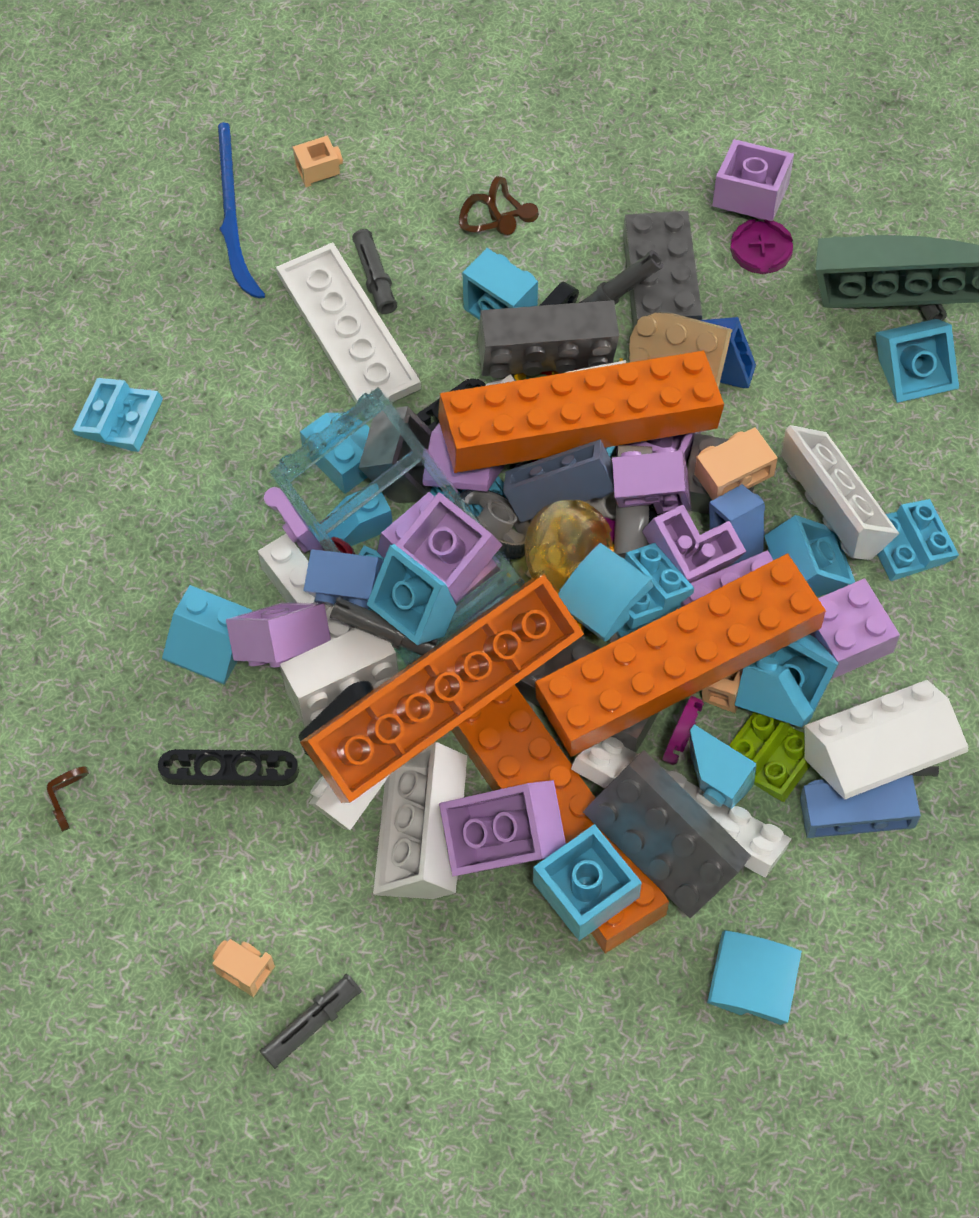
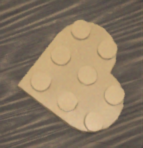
(675, 334)

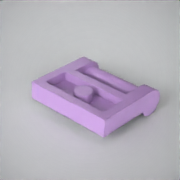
(295, 526)

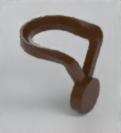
(526, 212)
(504, 223)
(58, 783)

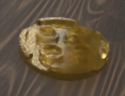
(562, 538)

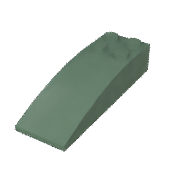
(896, 271)

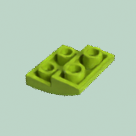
(776, 750)

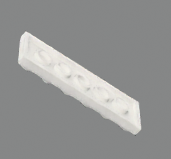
(347, 325)
(762, 841)

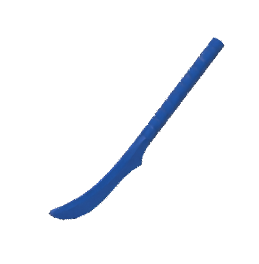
(229, 227)

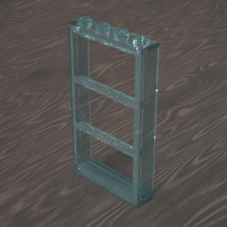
(340, 428)

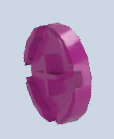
(761, 246)
(682, 731)

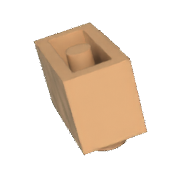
(738, 461)

